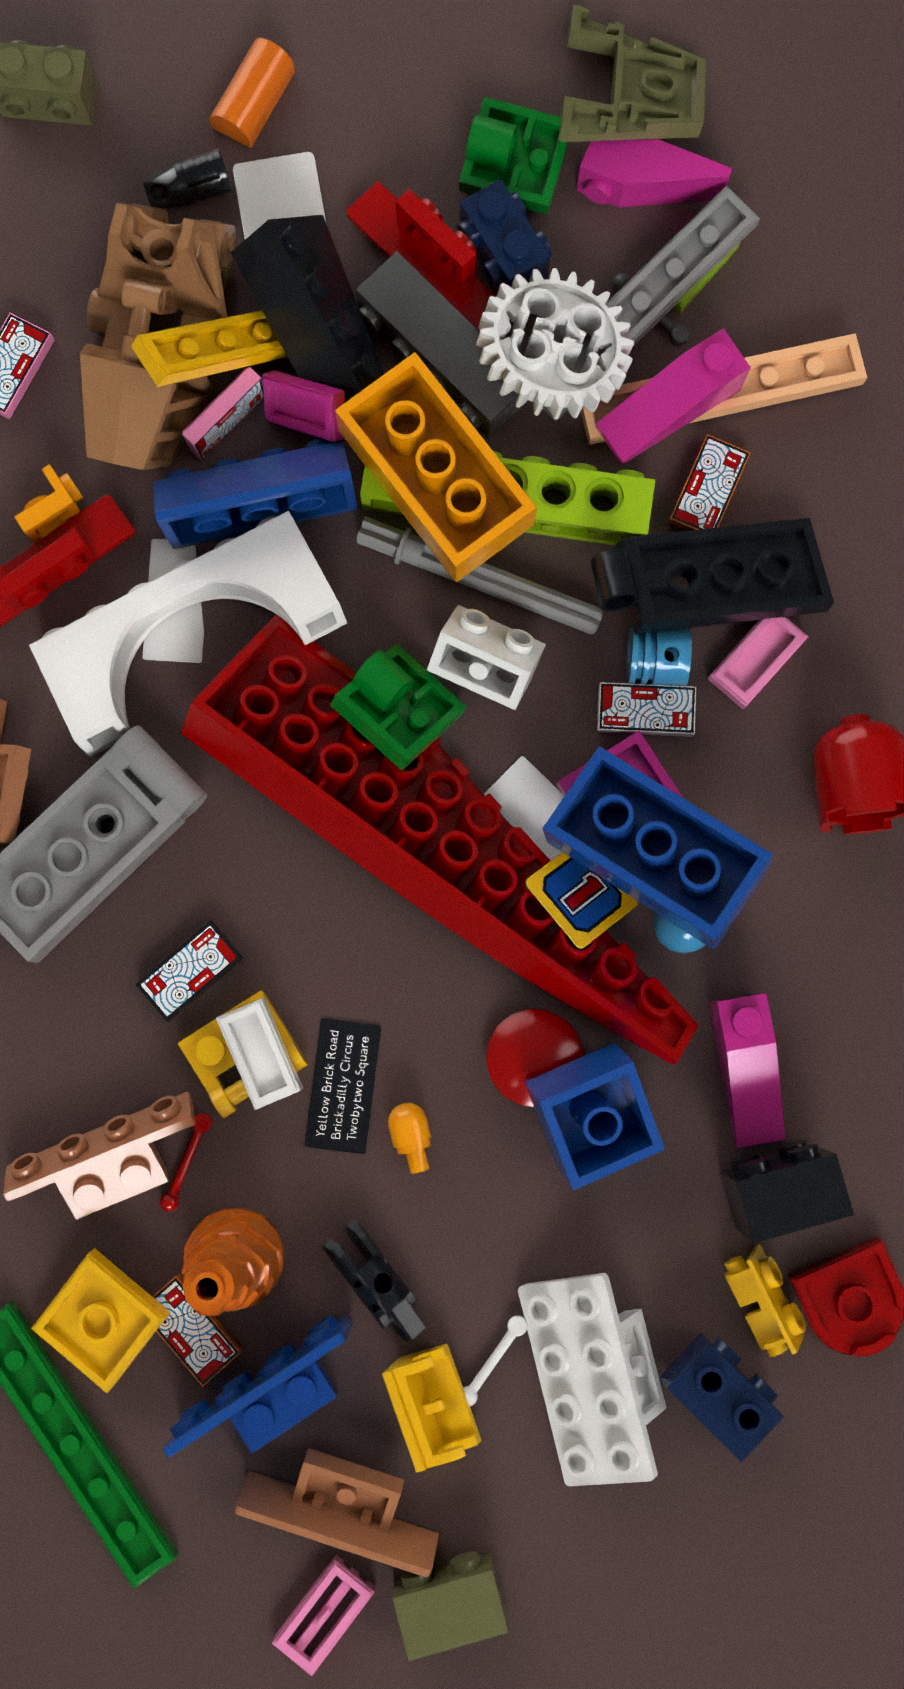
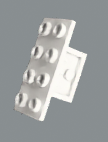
(594, 1379)

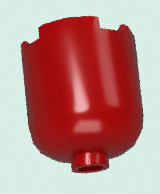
(859, 776)

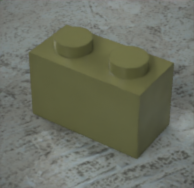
(450, 1606)

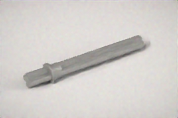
(485, 578)

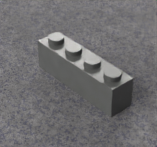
(425, 322)

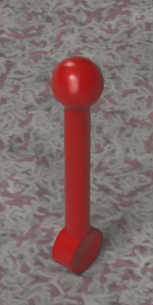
(170, 1200)

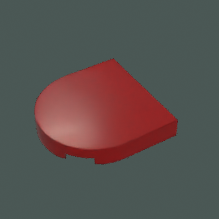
(852, 1299)

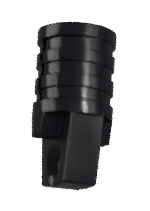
(188, 181)

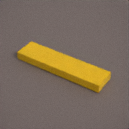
(207, 348)

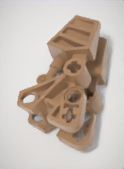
(146, 272)

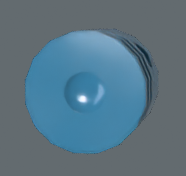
(647, 657)

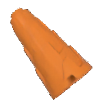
(231, 1261)

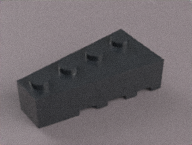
(309, 302)

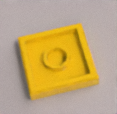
(100, 1320)

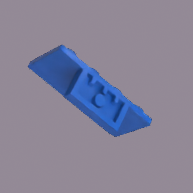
(275, 1398)

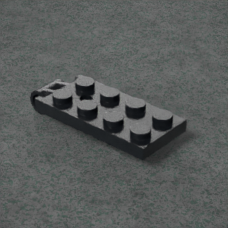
(730, 574)

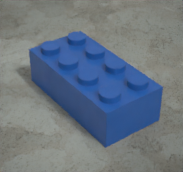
(657, 847)

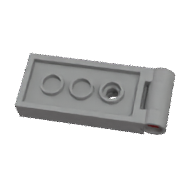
(64, 859)

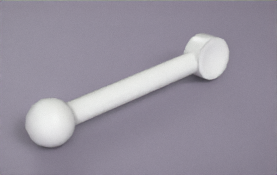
(516, 1327)

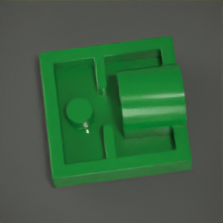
(516, 147)
(397, 705)

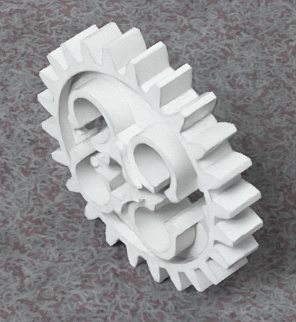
(554, 343)

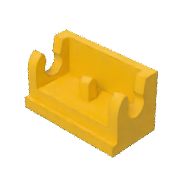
(431, 1407)

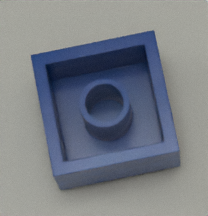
(595, 1115)

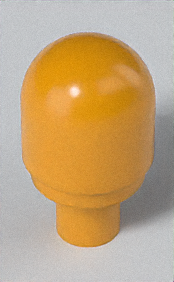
(410, 1135)

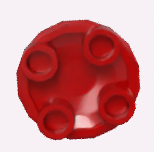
(527, 1047)

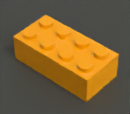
(435, 467)

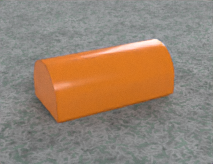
(253, 92)

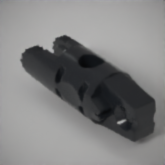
(394, 1299)

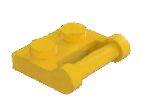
(211, 1057)

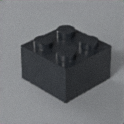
(785, 1191)

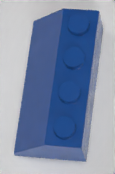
(239, 495)

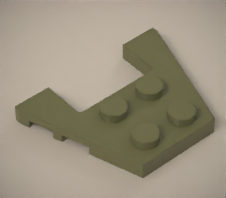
(653, 92)

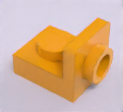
(49, 512)

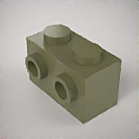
(47, 83)

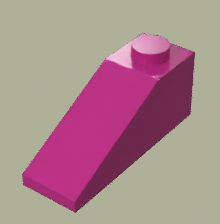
(648, 174)
(675, 396)
(749, 1068)

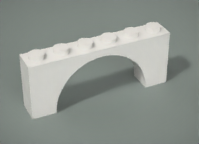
(92, 656)

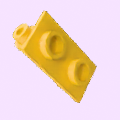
(777, 1319)

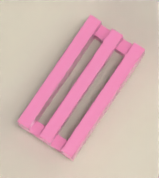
(350, 1579)

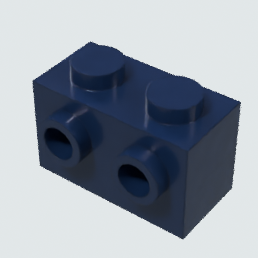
(503, 236)
(724, 1400)

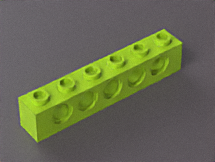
(576, 516)

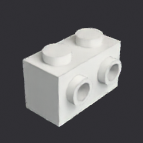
(486, 656)

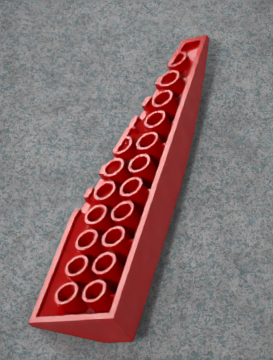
(416, 830)

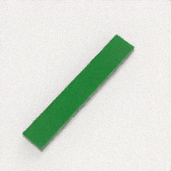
(80, 1452)

